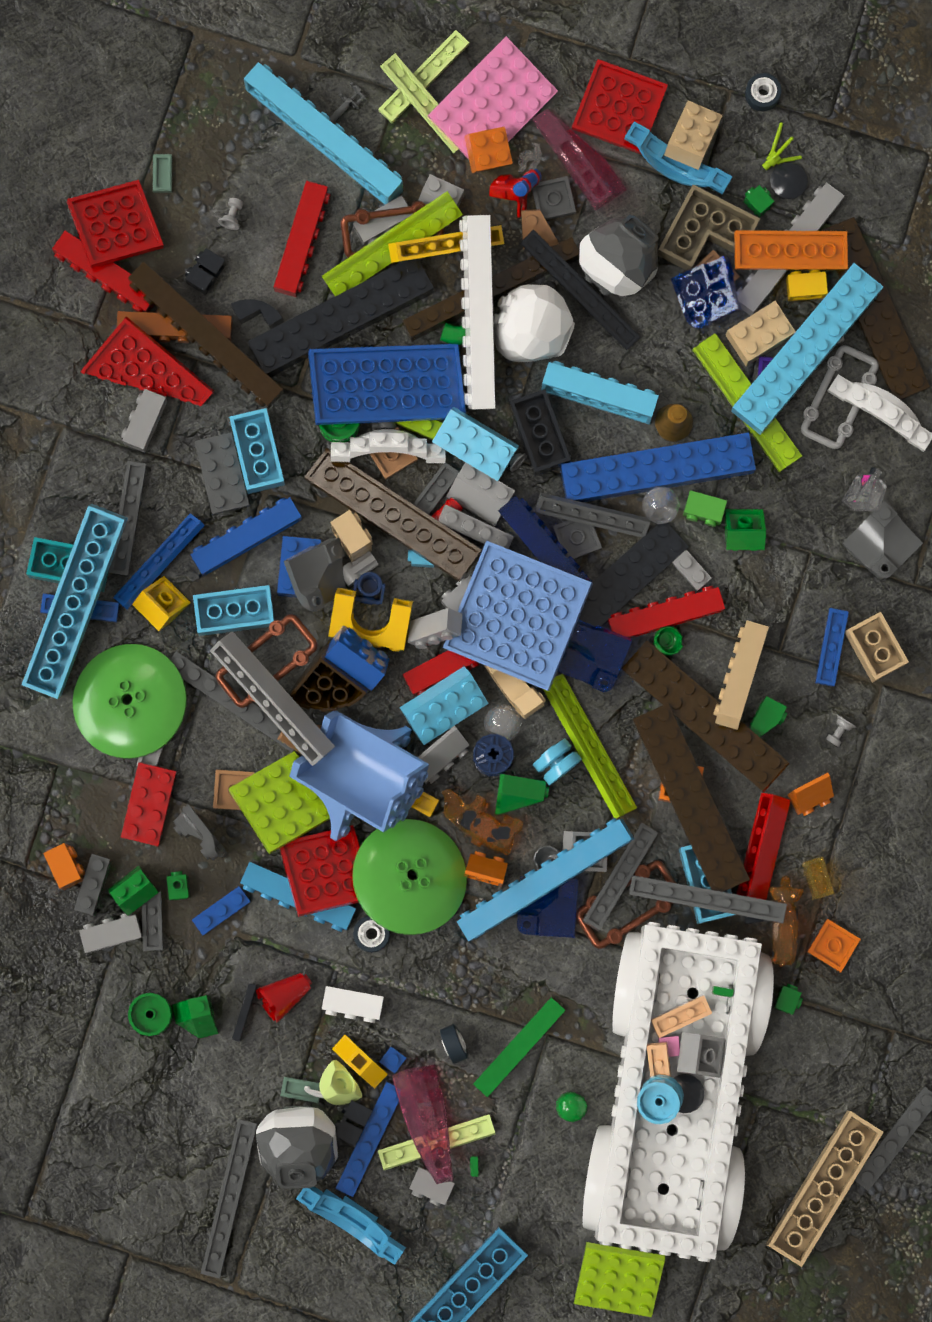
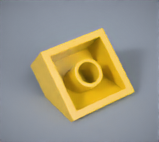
(161, 603)

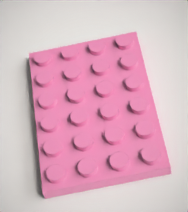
(495, 94)

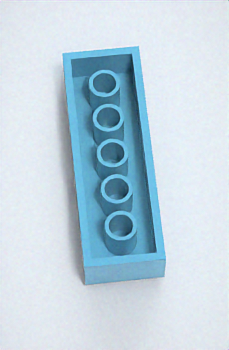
(599, 392)

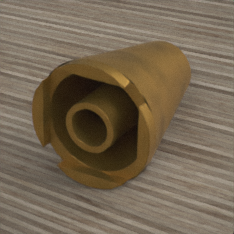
(674, 422)

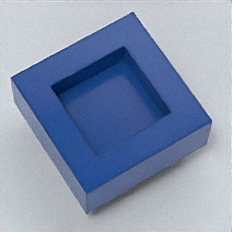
(392, 1060)

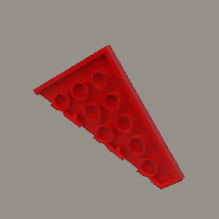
(141, 362)

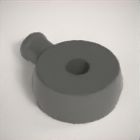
(384, 425)

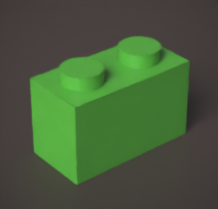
(704, 508)

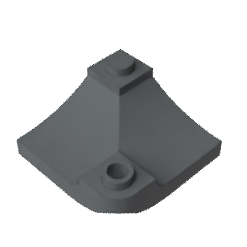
(882, 541)
(317, 573)
(190, 824)

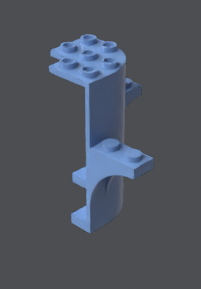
(363, 774)

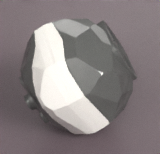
(620, 256)
(297, 1146)

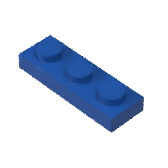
(221, 910)

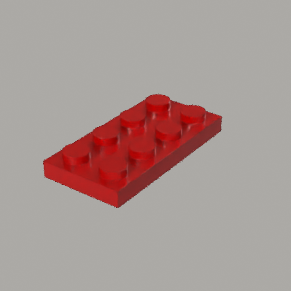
(148, 804)

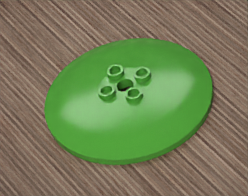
(155, 708)
(389, 894)

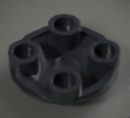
(789, 181)
(692, 1091)

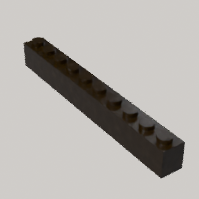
(502, 283)
(208, 337)

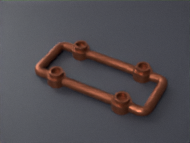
(362, 216)
(299, 659)
(615, 936)

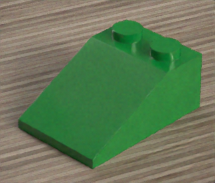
(768, 716)

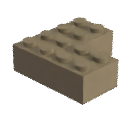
(703, 219)

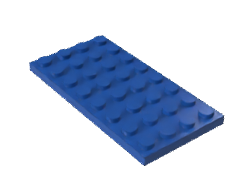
(385, 383)

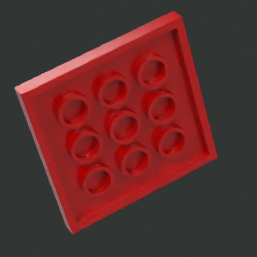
(615, 101)
(115, 223)
(321, 871)

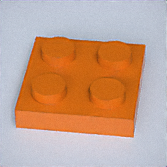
(833, 945)

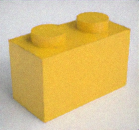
(806, 285)

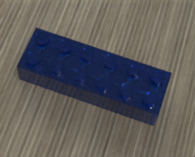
(539, 539)

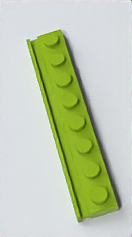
(376, 254)
(733, 385)
(589, 747)

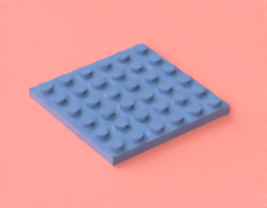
(519, 615)

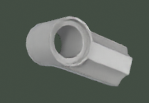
(355, 569)

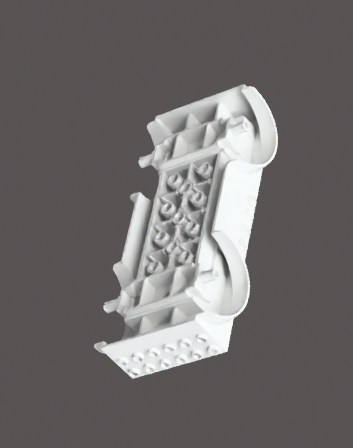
(699, 1159)

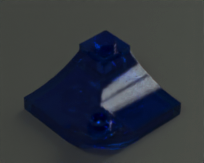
(707, 292)
(594, 655)
(553, 913)

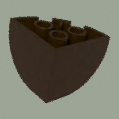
(326, 686)

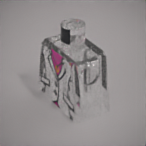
(866, 492)

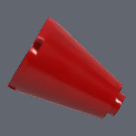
(283, 995)

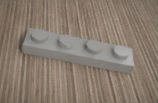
(473, 527)

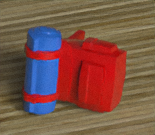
(514, 188)

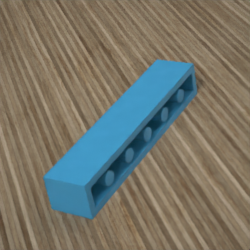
(277, 887)

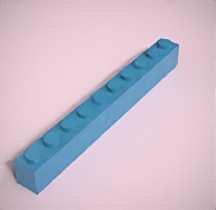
(545, 880)

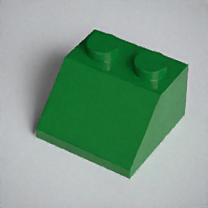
(745, 529)
(133, 890)

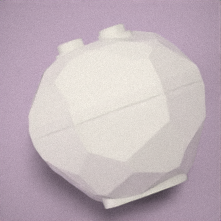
(532, 324)

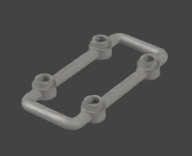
(811, 413)

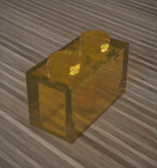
(817, 878)

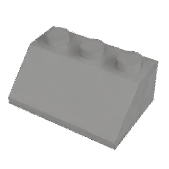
(480, 493)
(443, 752)

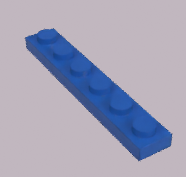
(159, 561)
(368, 1140)

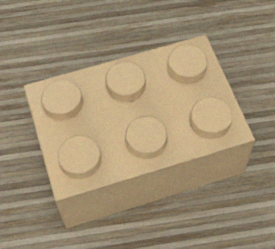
(693, 135)
(760, 333)
(351, 534)
(876, 647)

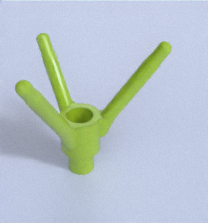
(773, 157)

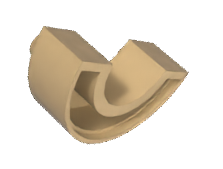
(518, 693)

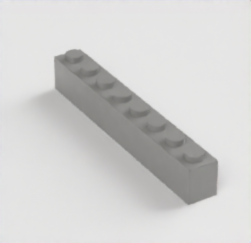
(812, 219)
(272, 698)

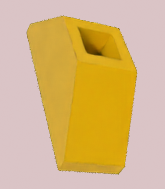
(359, 1061)

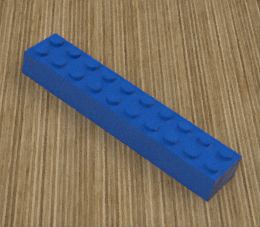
(657, 467)

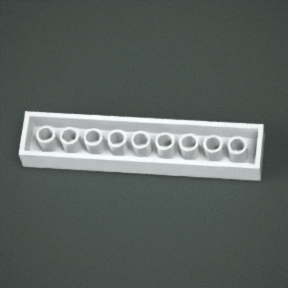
(478, 312)

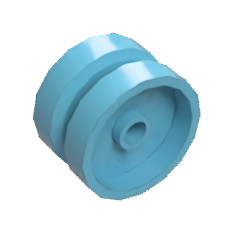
(556, 760)
(663, 1109)

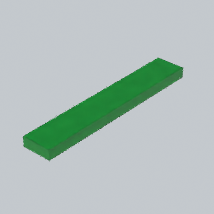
(519, 1047)

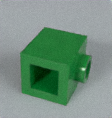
(758, 200)
(178, 886)
(788, 999)

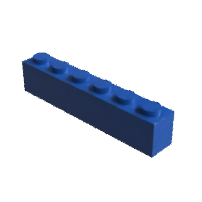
(246, 537)

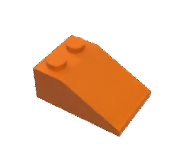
(812, 794)
(486, 869)

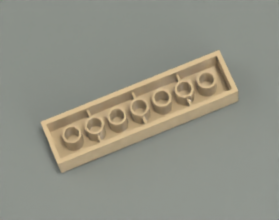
(824, 1188)

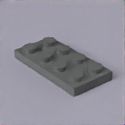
(222, 473)

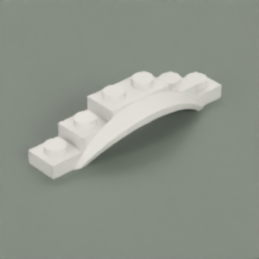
(883, 407)
(387, 441)

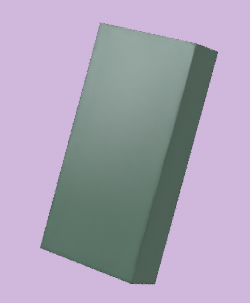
(162, 173)
(294, 1089)

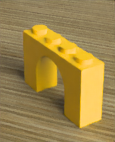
(391, 636)

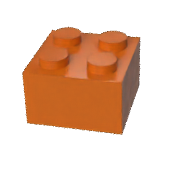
(488, 149)
(64, 866)

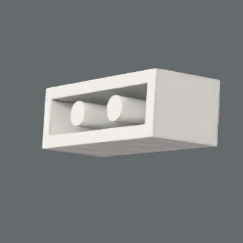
(352, 1004)

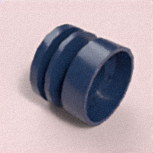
(487, 765)

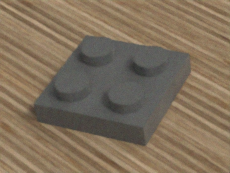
(554, 198)
(577, 538)

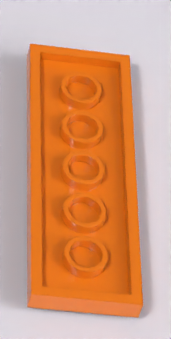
(791, 250)

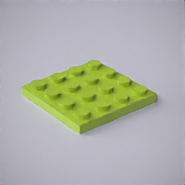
(278, 805)
(619, 1279)

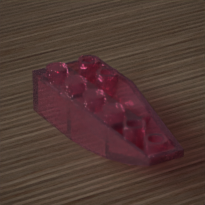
(582, 162)
(426, 1118)

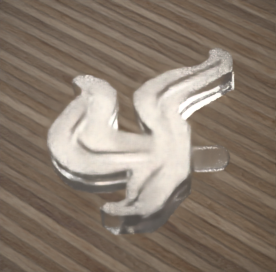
(534, 156)

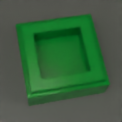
(722, 991)
(474, 1166)

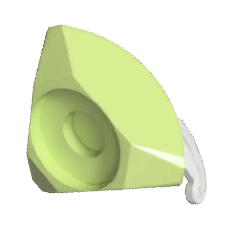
(336, 1085)

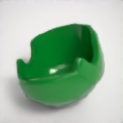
(668, 640)
(571, 1106)

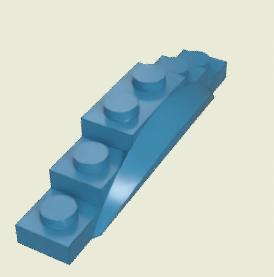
(654, 150)
(353, 1220)

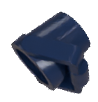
(369, 586)

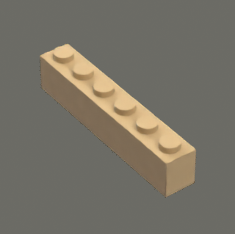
(741, 674)

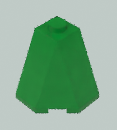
(519, 793)
(196, 1016)

